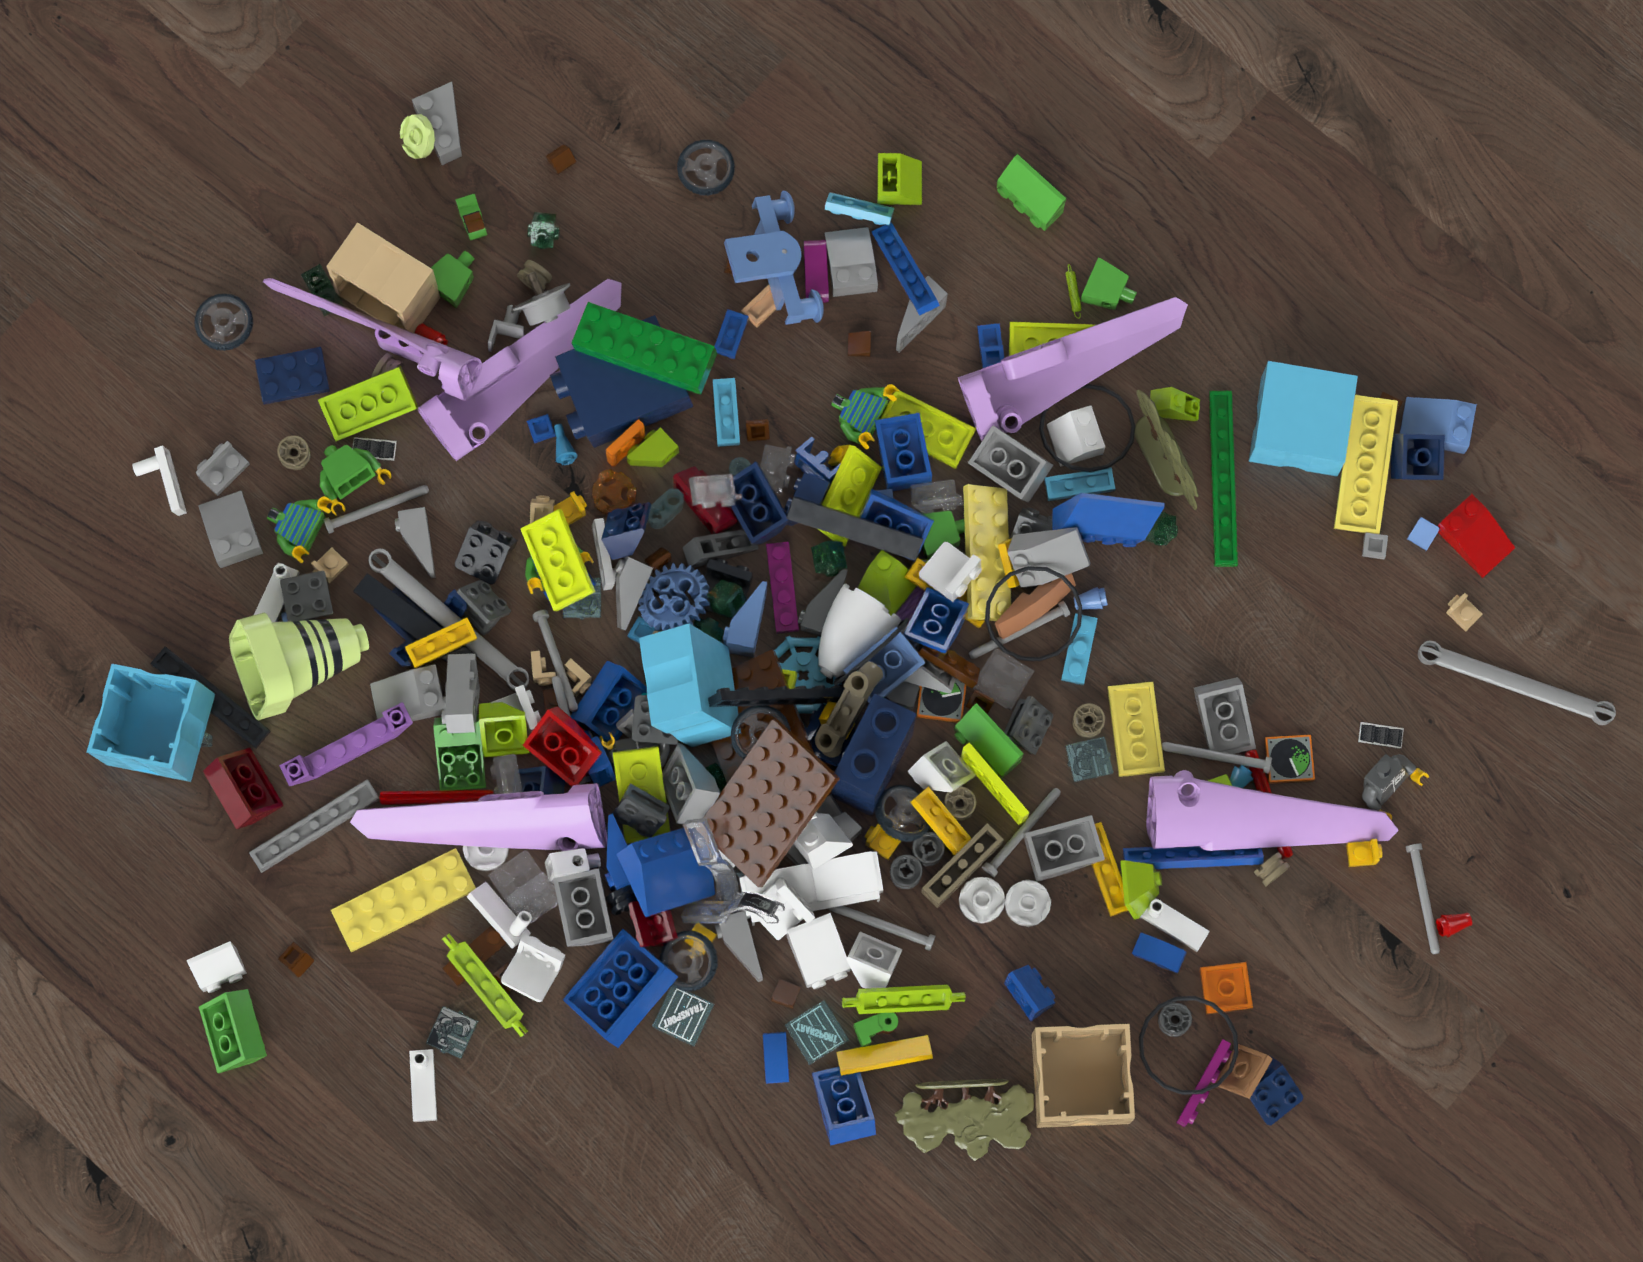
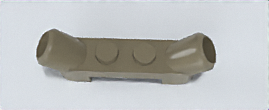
(856, 693)

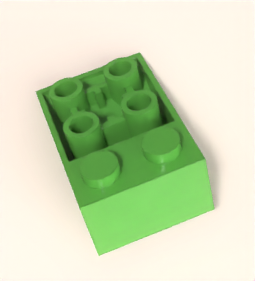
(459, 758)

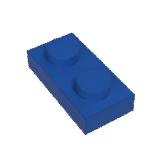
(731, 333)

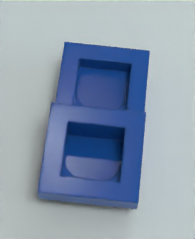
(990, 344)
(1159, 952)
(775, 1057)

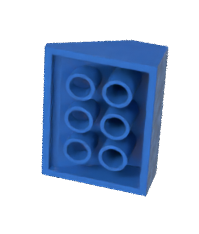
(1107, 518)
(665, 872)
(620, 988)

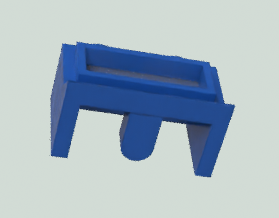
(814, 464)

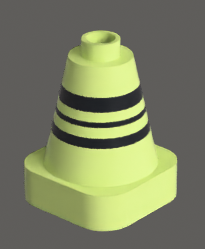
(291, 657)

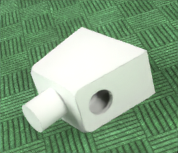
(561, 863)

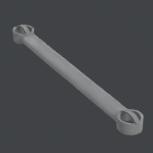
(445, 617)
(1516, 682)

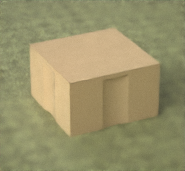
(383, 280)
(1082, 1075)

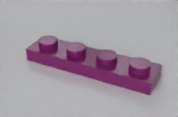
(782, 587)
(1210, 1075)

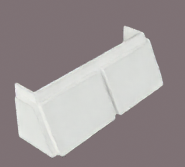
(831, 885)

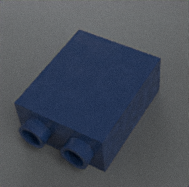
(612, 396)
(873, 754)

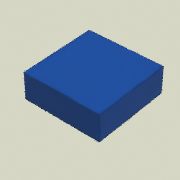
(541, 428)

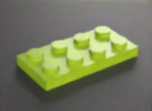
(368, 403)

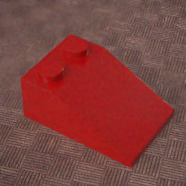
(1476, 536)
(563, 746)

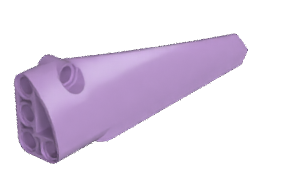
(457, 369)
(1049, 372)
(510, 377)
(1242, 818)
(497, 821)

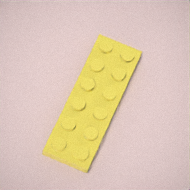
(1366, 465)
(984, 529)
(403, 900)

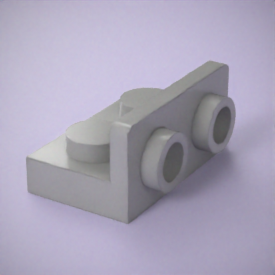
(221, 468)

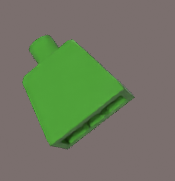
(453, 277)
(1107, 286)
(942, 530)

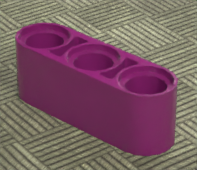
(816, 268)

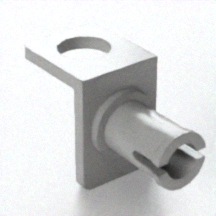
(507, 328)

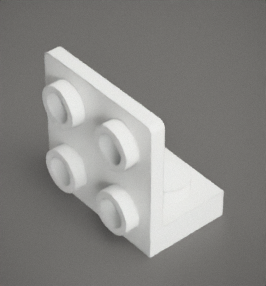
(795, 908)

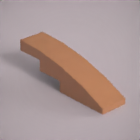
(1033, 606)

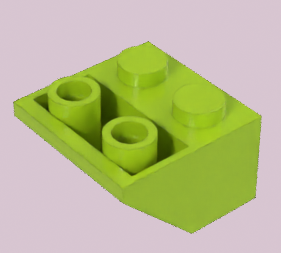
(899, 179)

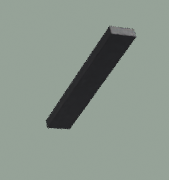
(854, 528)
(399, 611)
(223, 707)

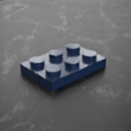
(292, 375)

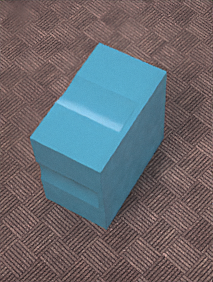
(1303, 418)
(681, 674)
(151, 722)

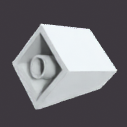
(818, 951)

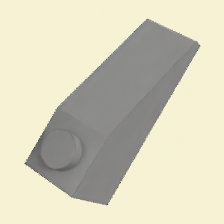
(415, 532)
(630, 583)
(739, 941)

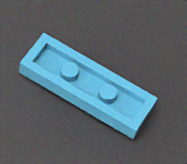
(859, 209)
(726, 412)
(1072, 484)
(1079, 651)

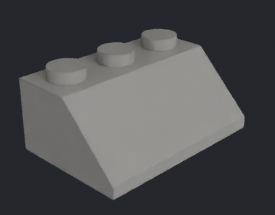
(583, 908)

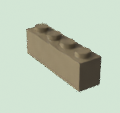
(962, 865)

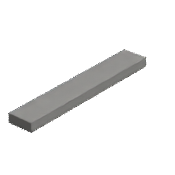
(314, 826)

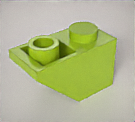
(1175, 404)
(654, 451)

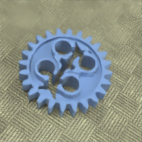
(674, 597)

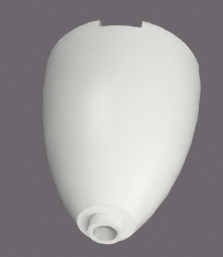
(852, 628)

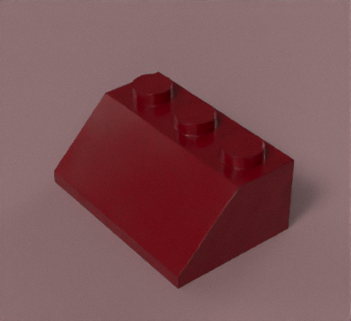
(715, 519)
(242, 787)

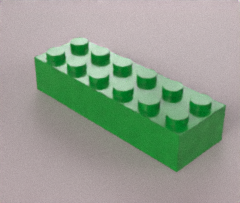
(644, 348)

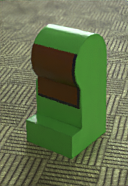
(471, 216)
(875, 1025)

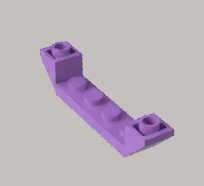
(347, 748)

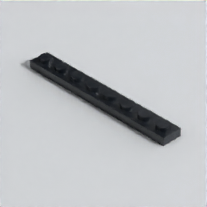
(778, 696)

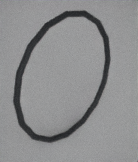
(1133, 426)
(1032, 568)
(903, 623)
(1187, 1092)

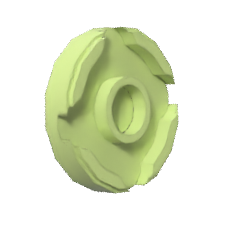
(417, 136)

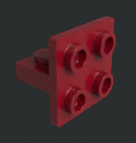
(654, 929)

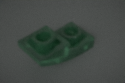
(321, 286)

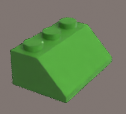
(1031, 193)
(988, 741)
(232, 1030)

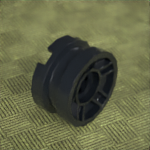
(620, 899)

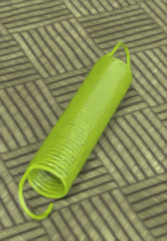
(1073, 291)

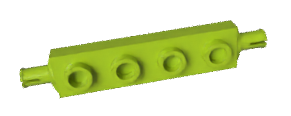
(484, 985)
(903, 999)

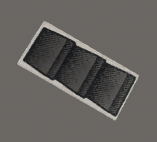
(378, 448)
(1381, 735)

